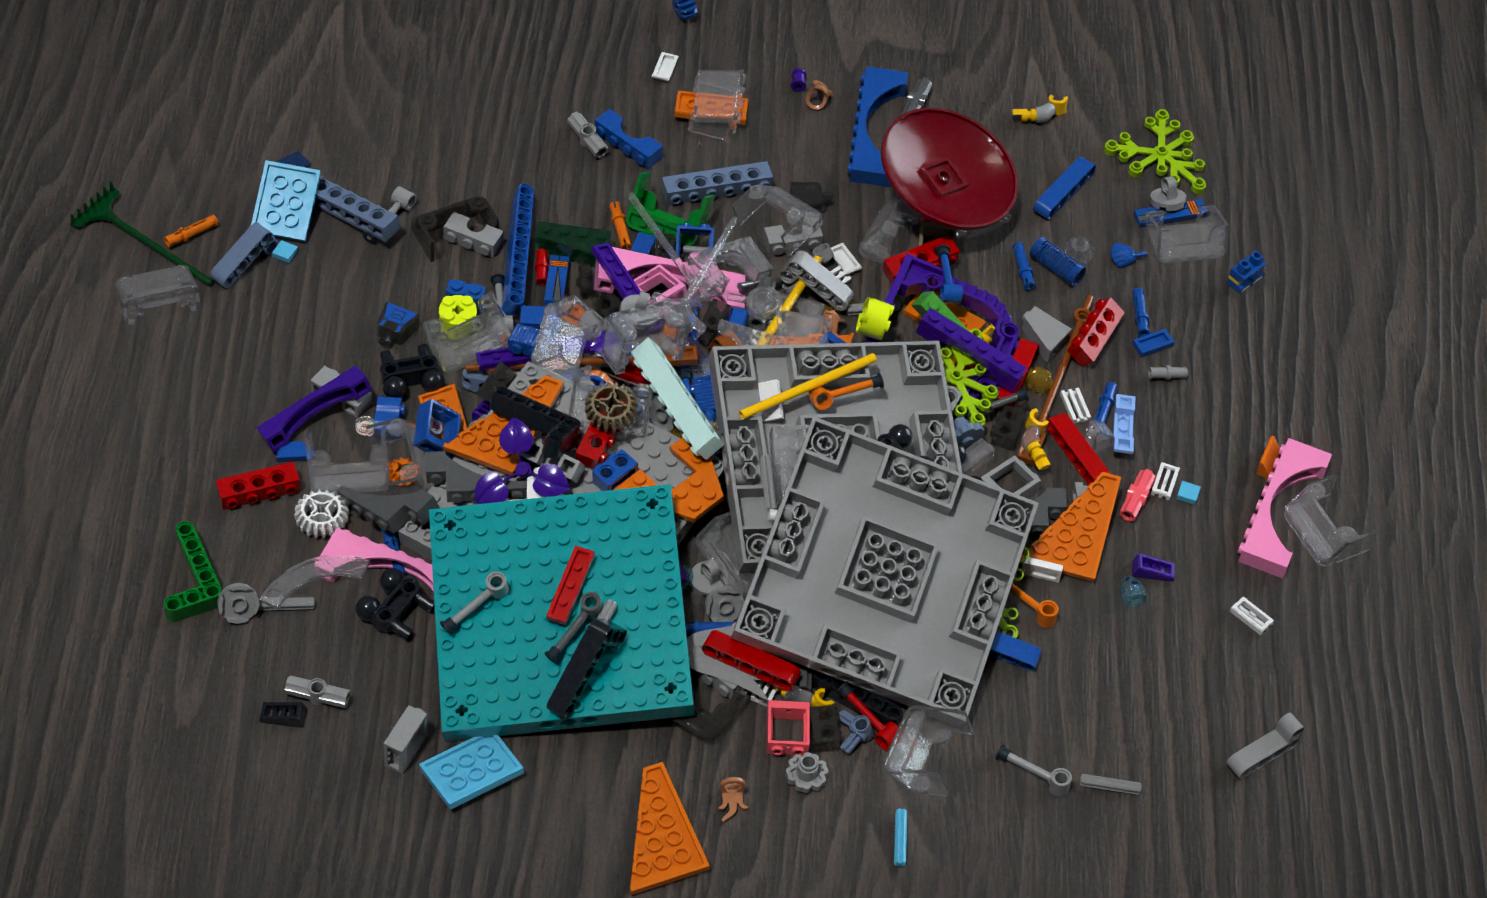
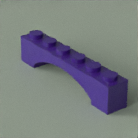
(940, 328)
(348, 385)

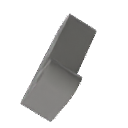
(818, 278)
(1267, 748)

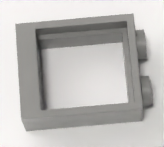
(1019, 467)
(405, 739)

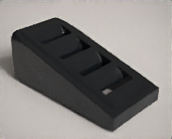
(296, 716)

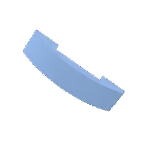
(1123, 424)

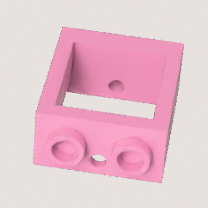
(661, 275)

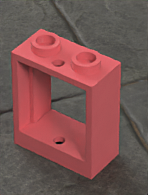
(793, 711)

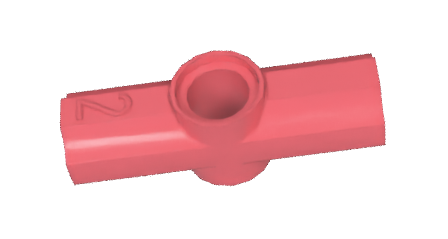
(1137, 495)

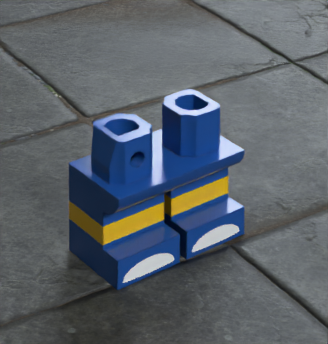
(1246, 272)

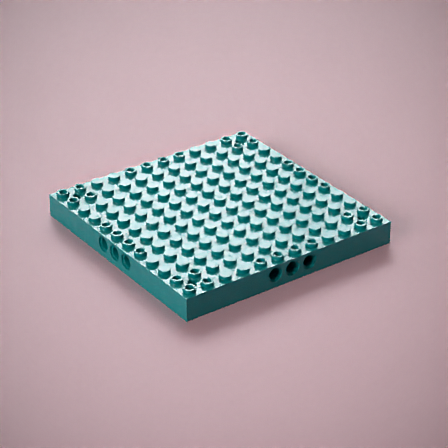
(496, 654)

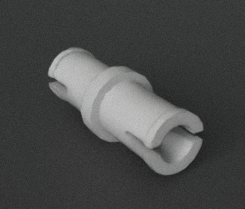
(1167, 372)

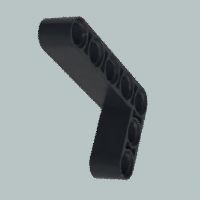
(559, 427)
(582, 664)
(884, 707)

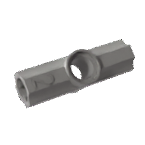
(588, 135)
(307, 689)

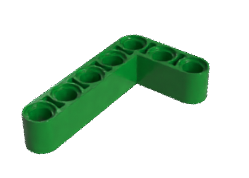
(203, 575)

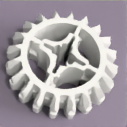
(322, 507)

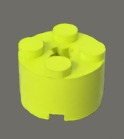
(456, 310)
(874, 318)

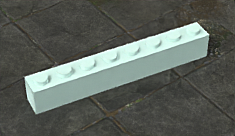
(677, 399)

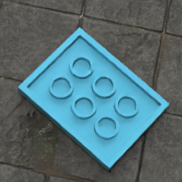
(286, 200)
(471, 769)

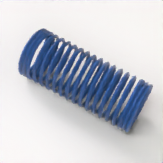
(1035, 253)

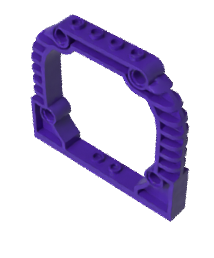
(921, 276)

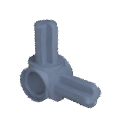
(857, 735)

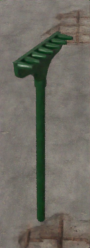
(102, 210)

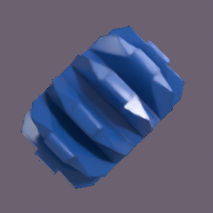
(685, 8)

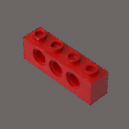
(925, 252)
(1095, 331)
(590, 455)
(258, 485)

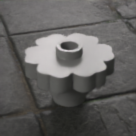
(806, 772)

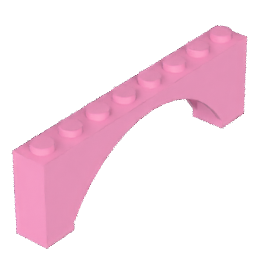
(640, 263)
(1262, 545)
(380, 555)

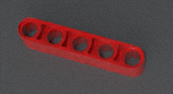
(1024, 355)
(1076, 447)
(751, 660)

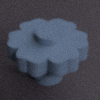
(967, 432)

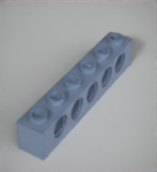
(719, 182)
(356, 210)

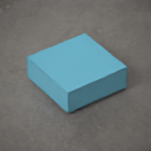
(285, 251)
(1188, 492)

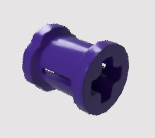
(798, 83)

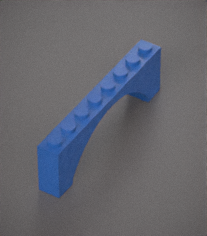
(878, 88)

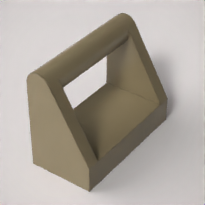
(933, 231)

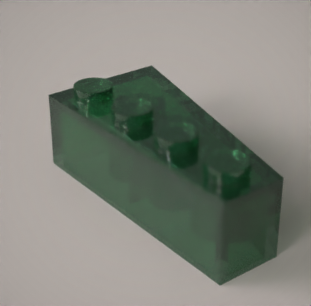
(570, 241)

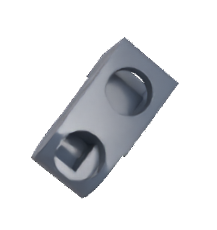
(473, 380)

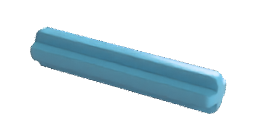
(900, 837)

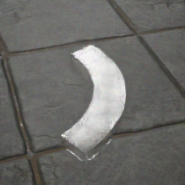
(311, 570)

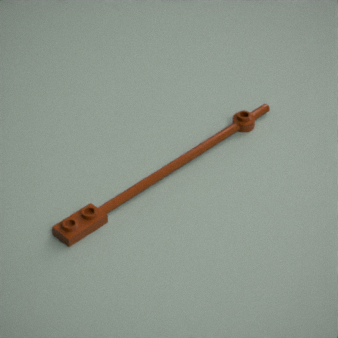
(1079, 319)
(689, 358)

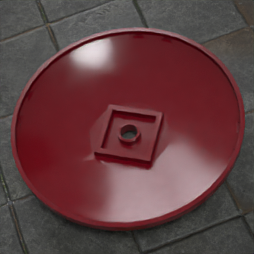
(950, 145)

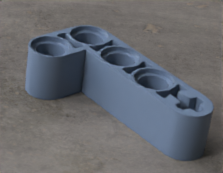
(243, 254)

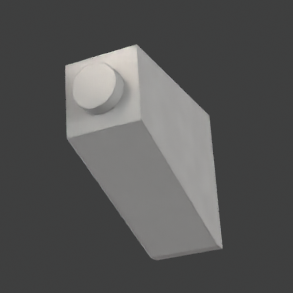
(1045, 331)

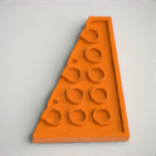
(481, 439)
(1080, 531)
(665, 838)

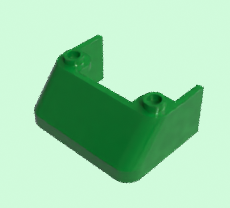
(666, 222)

